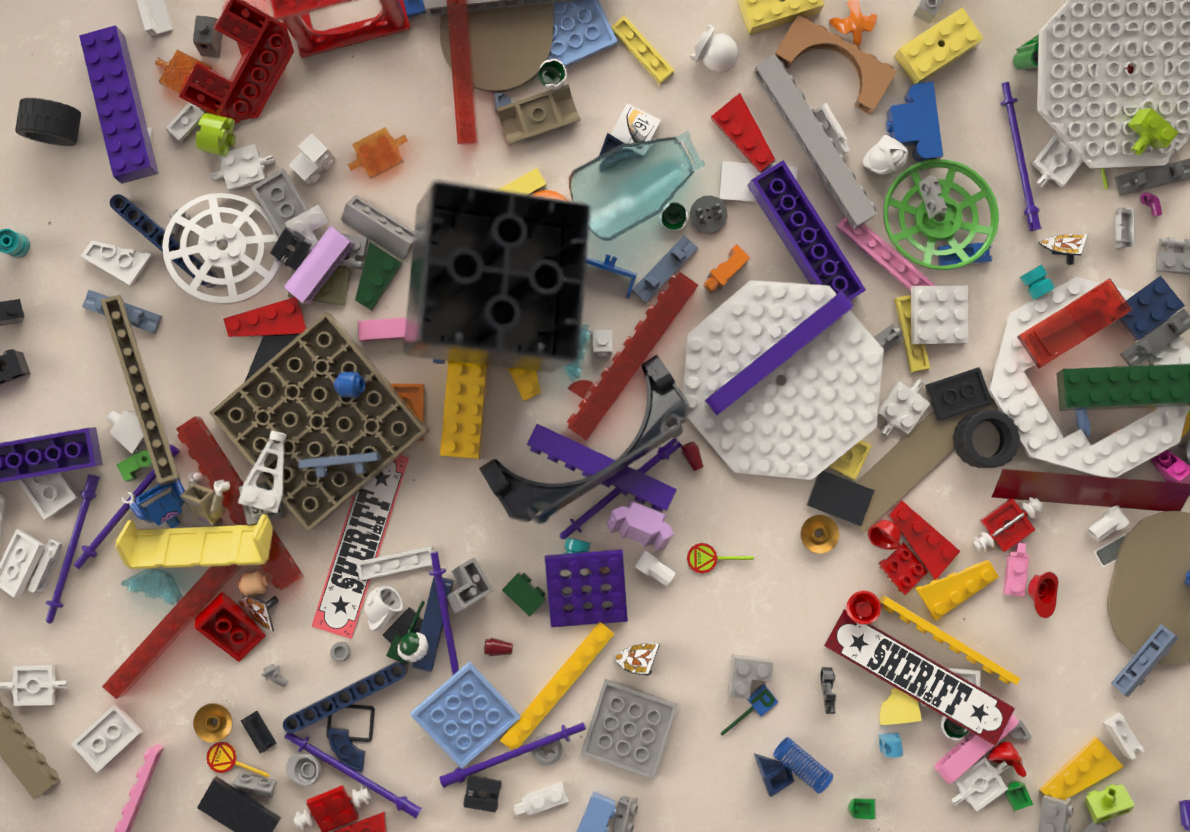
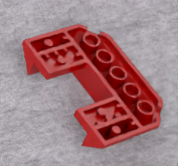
(257, 71)

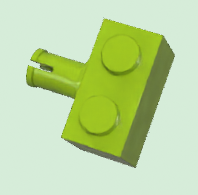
(1152, 131)
(1108, 803)

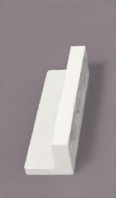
(155, 17)

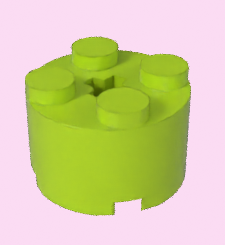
(215, 134)

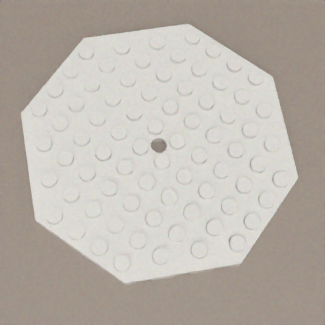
(1086, 82)
(793, 426)

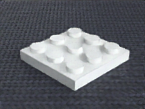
(939, 314)

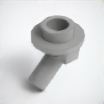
(176, 227)
(271, 672)

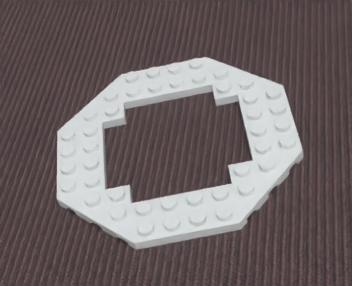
(1036, 427)

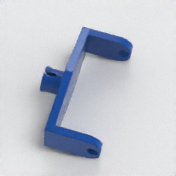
(610, 266)

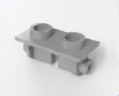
(930, 190)
(1124, 228)
(889, 337)
(262, 785)
(628, 809)

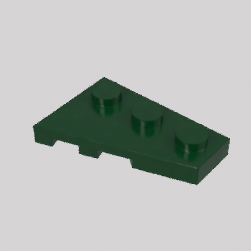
(376, 276)

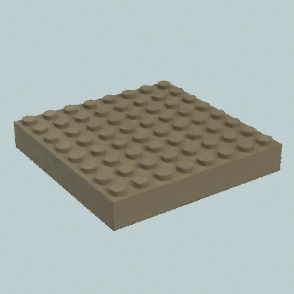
(299, 399)

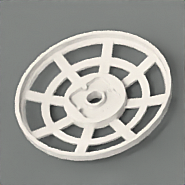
(218, 258)

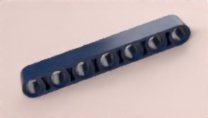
(156, 235)
(336, 698)

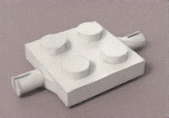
(1056, 162)
(242, 167)
(902, 407)
(33, 685)
(980, 784)

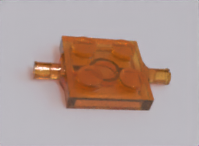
(176, 70)
(378, 152)

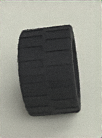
(48, 121)
(1008, 439)

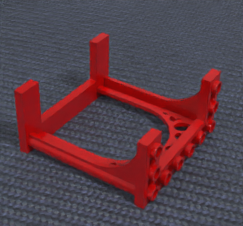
(297, 19)

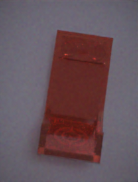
(1074, 323)

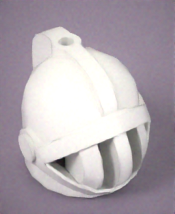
(886, 156)
(380, 608)

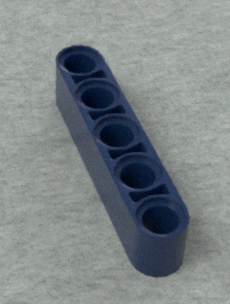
(432, 625)

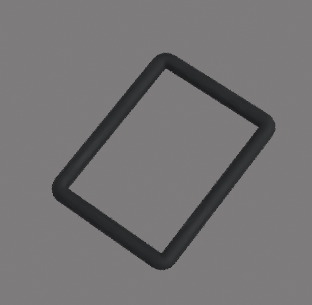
(371, 722)

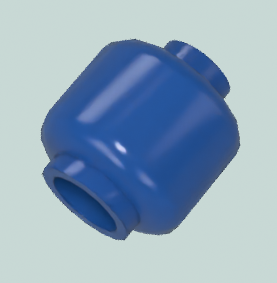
(349, 384)

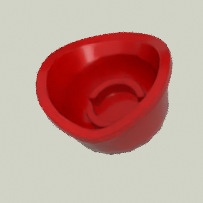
(885, 535)
(863, 607)

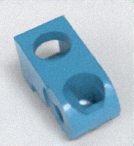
(891, 745)

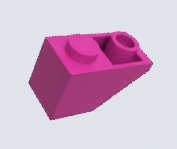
(1171, 467)

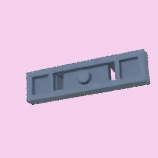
(664, 269)
(138, 317)
(358, 459)
(1144, 660)

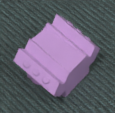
(641, 525)

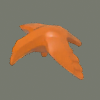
(855, 22)

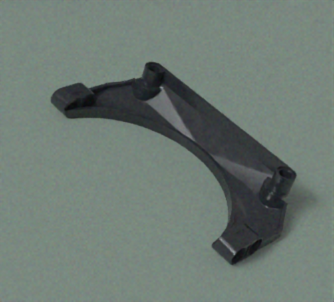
(526, 498)

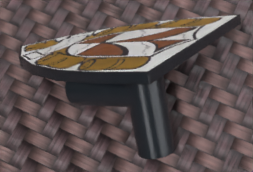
(1065, 245)
(259, 609)
(638, 658)

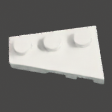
(119, 262)

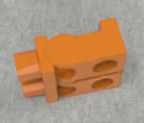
(726, 270)

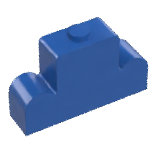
(917, 122)

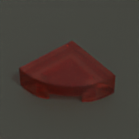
(580, 387)

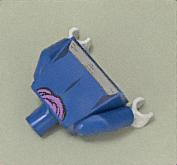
(159, 504)

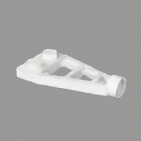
(263, 498)

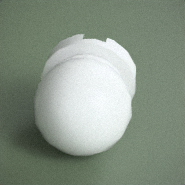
(717, 51)

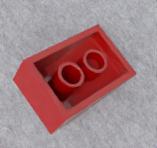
(229, 627)

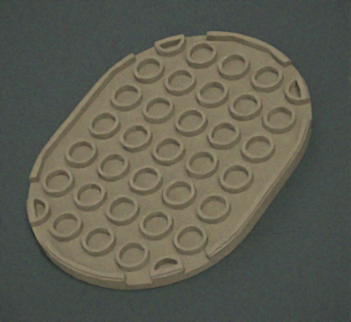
(506, 45)
(1150, 584)

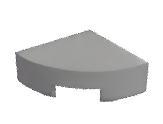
(1020, 732)

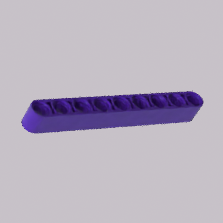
(779, 353)

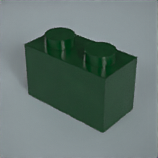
(524, 593)

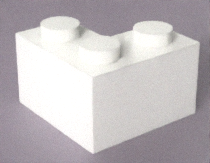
(312, 159)

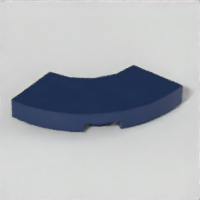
(345, 749)

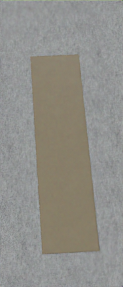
(910, 462)

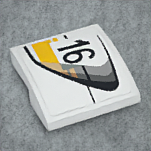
(635, 125)

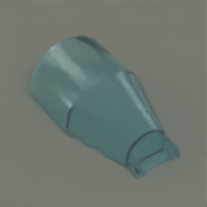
(632, 182)

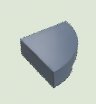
(501, 100)

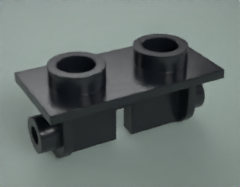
(258, 732)

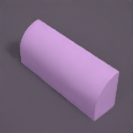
(319, 265)

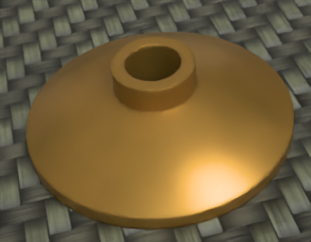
(829, 535)
(206, 729)

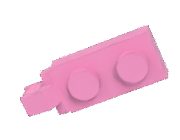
(1016, 571)

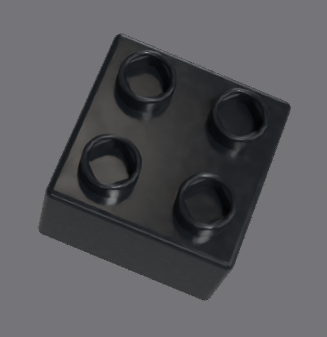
(497, 278)

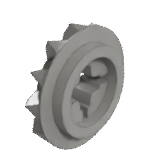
(551, 757)

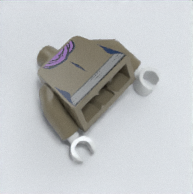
(204, 501)

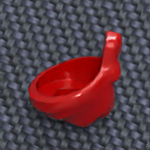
(1006, 752)

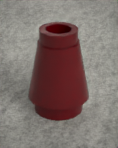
(692, 455)
(497, 647)

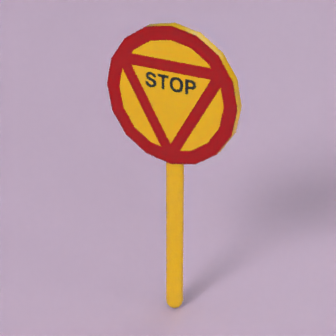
(222, 758)

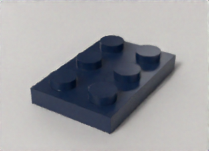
(1151, 308)

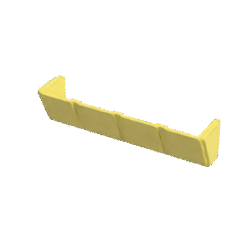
(195, 545)

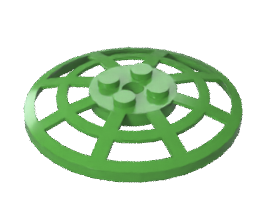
(952, 219)

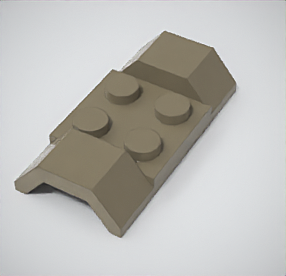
(538, 114)

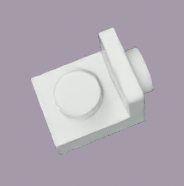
(602, 342)

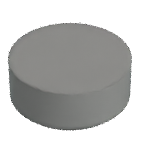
(340, 651)

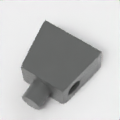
(206, 35)

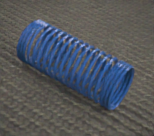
(826, 776)

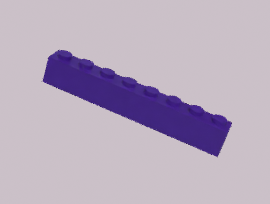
(590, 462)

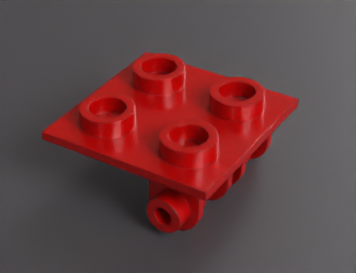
(903, 568)

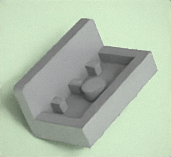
(1055, 815)

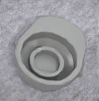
(303, 769)

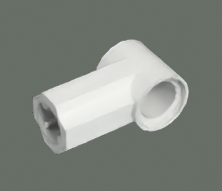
(1111, 521)
(651, 566)

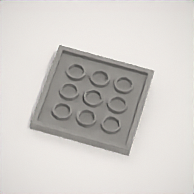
(629, 729)

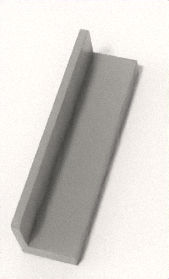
(378, 226)

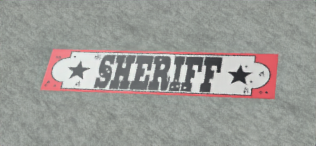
(358, 541)

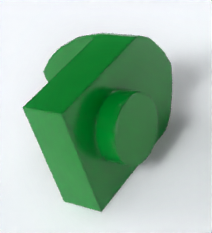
(1018, 795)
(862, 808)

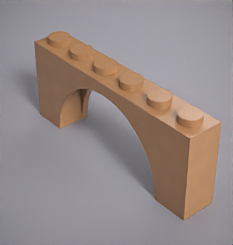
(872, 74)

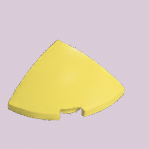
(899, 709)

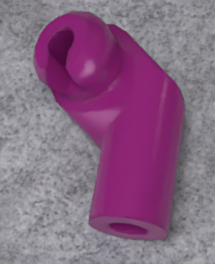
(1153, 202)

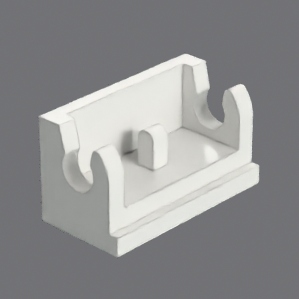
(1123, 736)

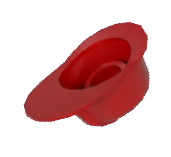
(1044, 593)

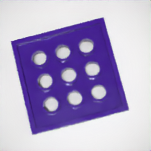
(595, 579)

